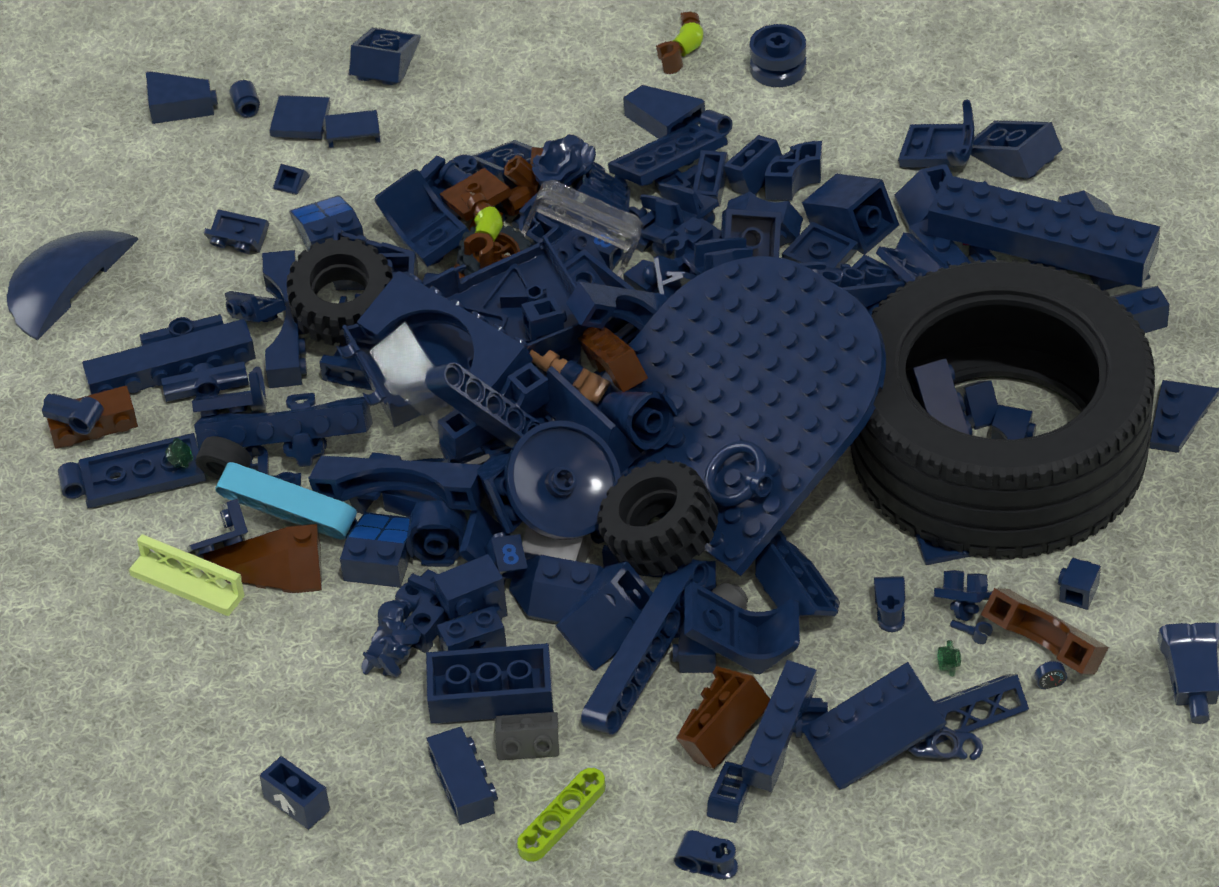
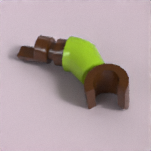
(685, 42)
(488, 227)

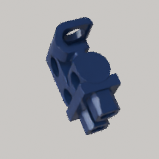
(420, 599)

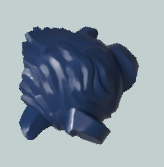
(390, 645)

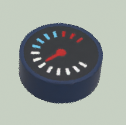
(1050, 675)

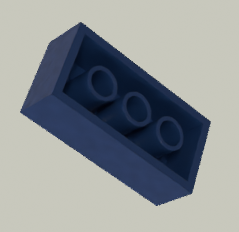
(488, 682)

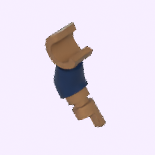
(586, 382)

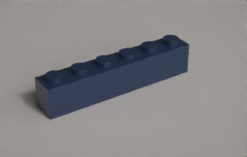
(147, 364)

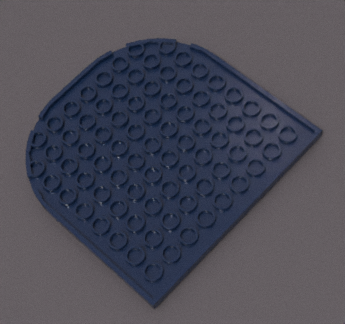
(765, 360)

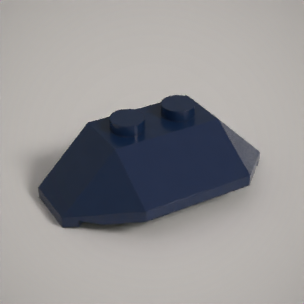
(791, 574)
(552, 586)

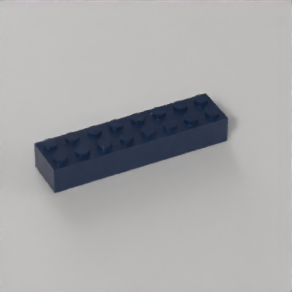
(1044, 230)

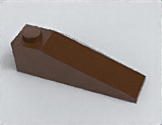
(277, 559)

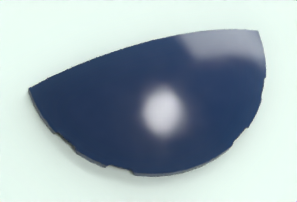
(56, 271)

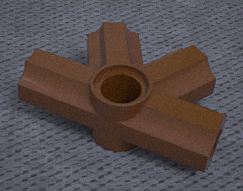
(521, 173)

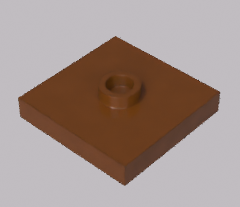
(479, 182)

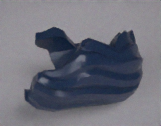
(563, 160)

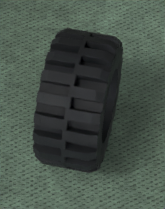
(330, 263)
(669, 540)

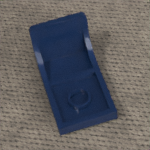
(420, 218)
(741, 635)

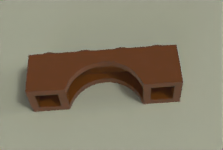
(615, 356)
(1029, 620)

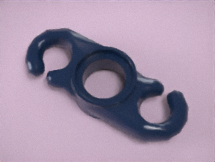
(957, 739)

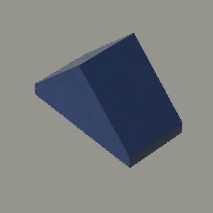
(979, 402)

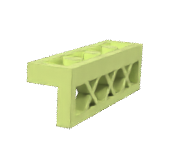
(187, 578)

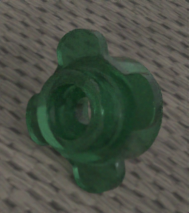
(179, 454)
(949, 658)

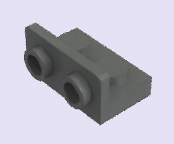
(527, 736)

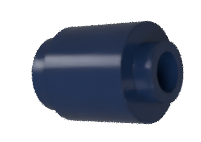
(245, 98)

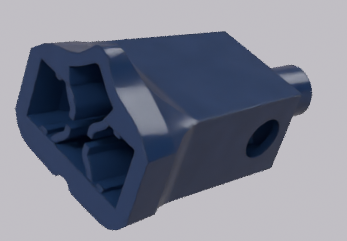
(1192, 665)

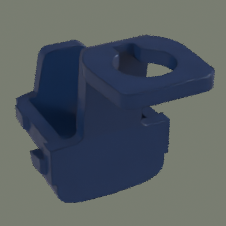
(302, 447)

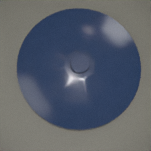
(560, 478)

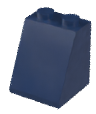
(853, 208)

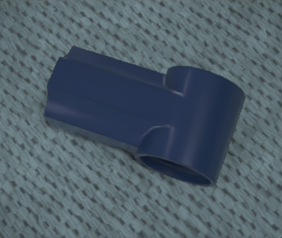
(79, 415)

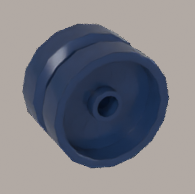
(778, 55)

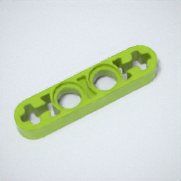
(557, 812)

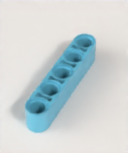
(285, 500)

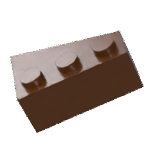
(723, 716)

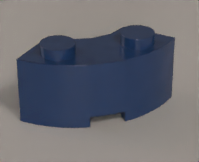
(793, 170)
(790, 219)

